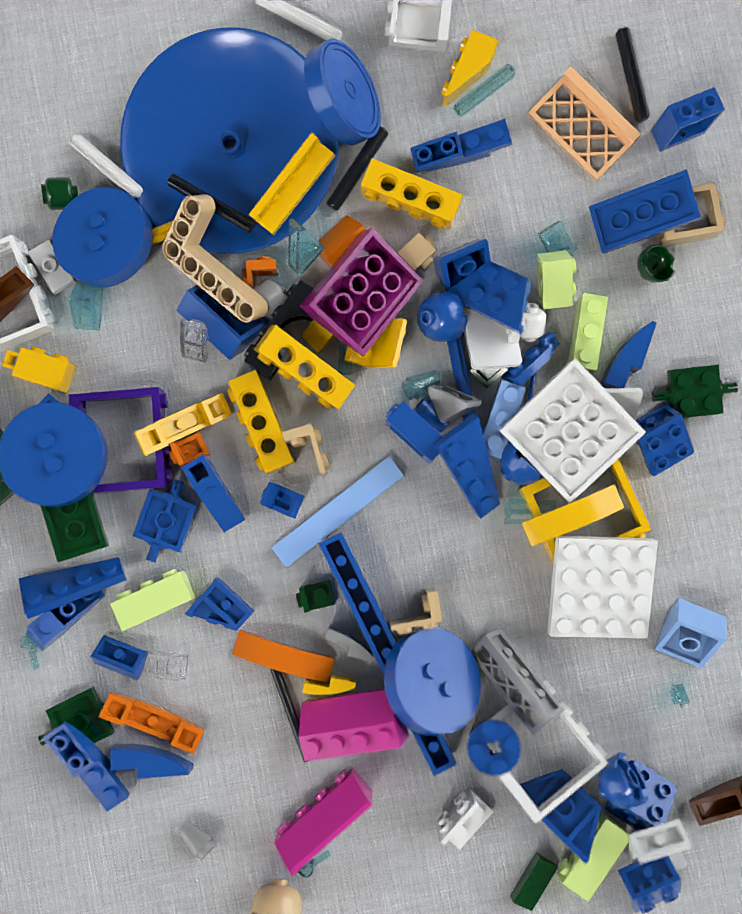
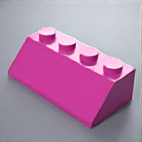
(349, 725)
(322, 820)

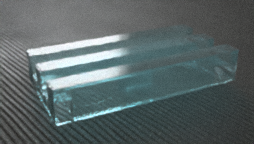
(508, 511)

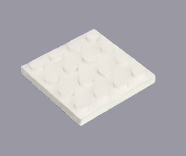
(572, 430)
(602, 587)

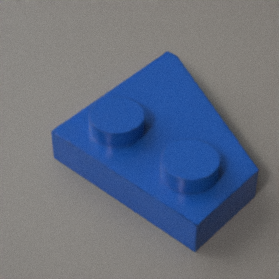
(221, 606)

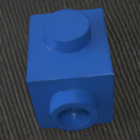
(281, 499)

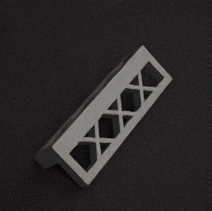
(518, 676)

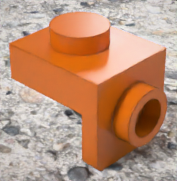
(261, 267)
(188, 449)

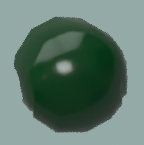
(656, 264)

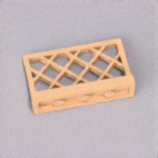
(602, 112)

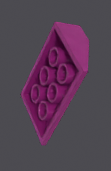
(362, 292)

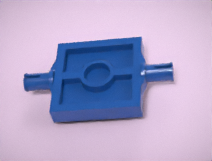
(165, 520)

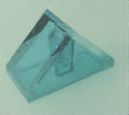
(302, 247)
(86, 306)

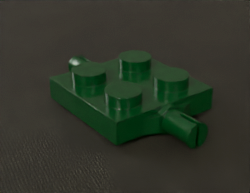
(695, 391)
(82, 713)

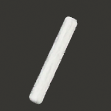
(301, 18)
(106, 166)

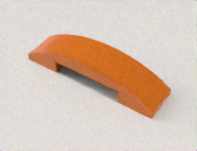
(283, 657)
(152, 720)

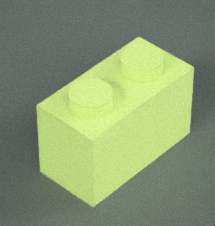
(555, 279)

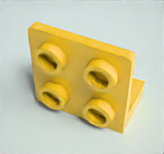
(385, 350)

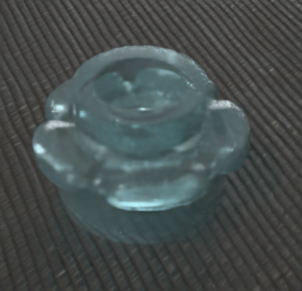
(679, 695)

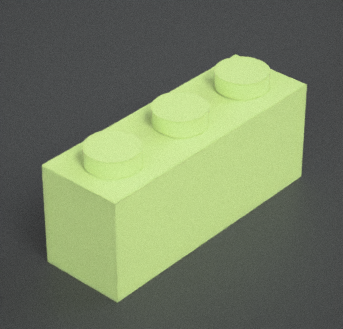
(588, 330)
(152, 599)
(606, 848)

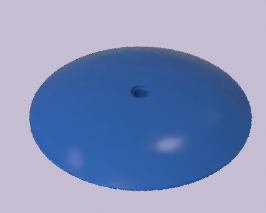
(199, 99)

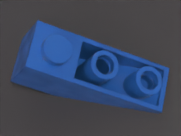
(213, 492)
(58, 621)

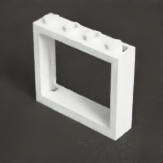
(9, 245)
(581, 733)

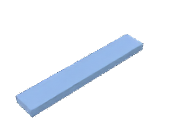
(337, 511)

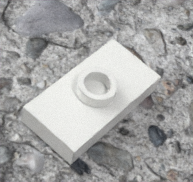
(50, 269)

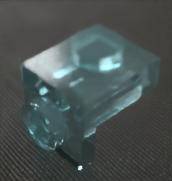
(557, 239)

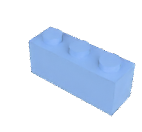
(503, 407)

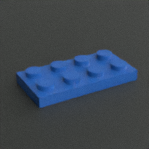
(645, 212)

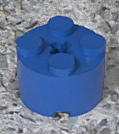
(498, 762)

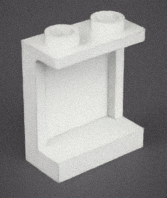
(419, 24)
(660, 841)

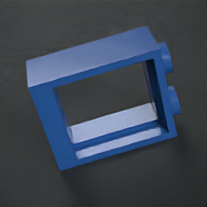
(690, 116)
(413, 430)

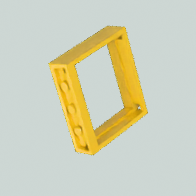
(637, 532)

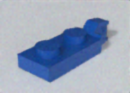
(533, 360)

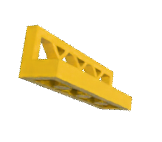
(292, 184)

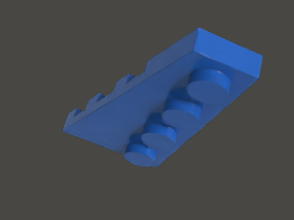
(468, 462)
(62, 586)

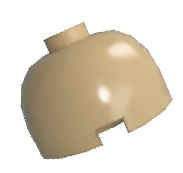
(277, 899)

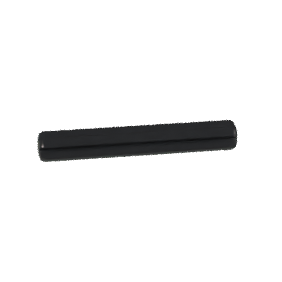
(632, 74)
(356, 169)
(221, 209)

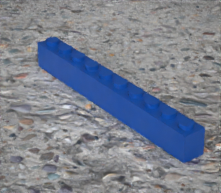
(377, 633)

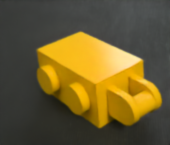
(40, 368)

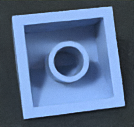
(691, 633)

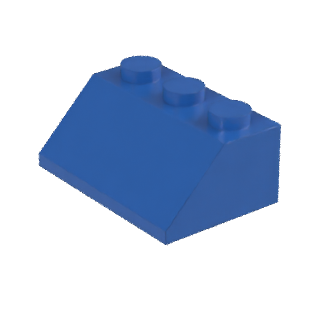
(224, 329)

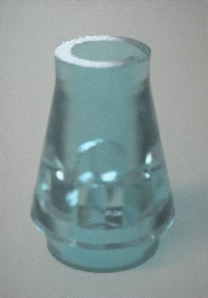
(417, 385)

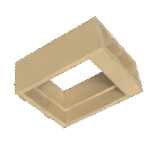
(716, 220)

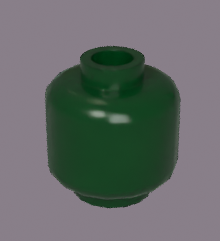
(58, 192)

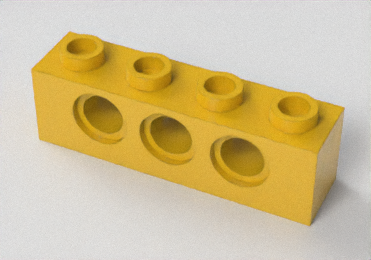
(403, 182)
(252, 385)
(338, 385)

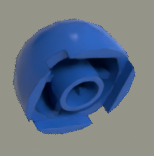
(442, 317)
(517, 467)
(621, 783)

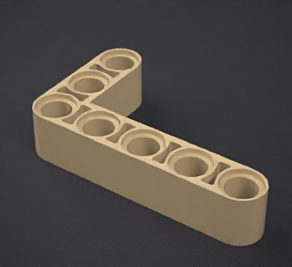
(184, 252)

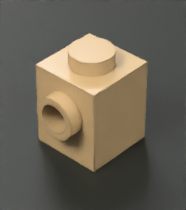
(418, 253)

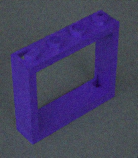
(159, 403)

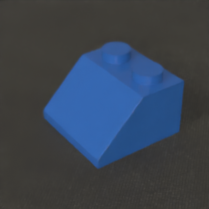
(460, 262)

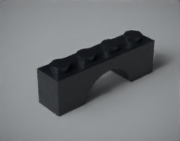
(283, 315)

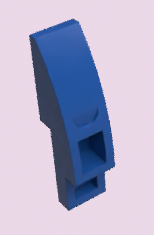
(461, 148)
(88, 762)

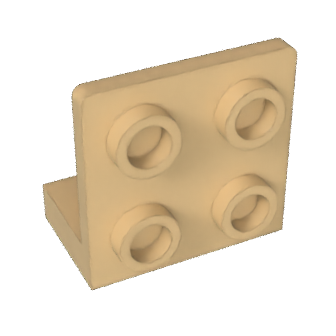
(298, 437)
(427, 621)

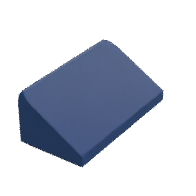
(119, 657)

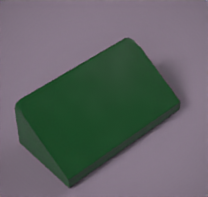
(533, 882)

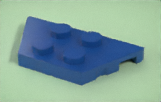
(495, 294)
(573, 818)

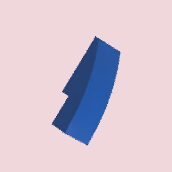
(628, 358)
(148, 761)

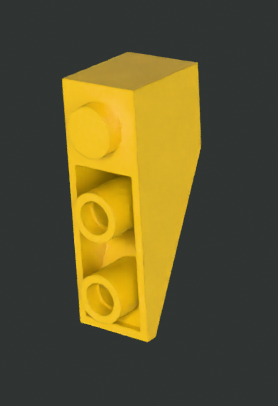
(473, 64)

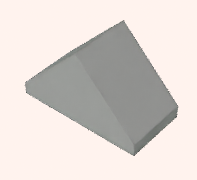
(451, 403)

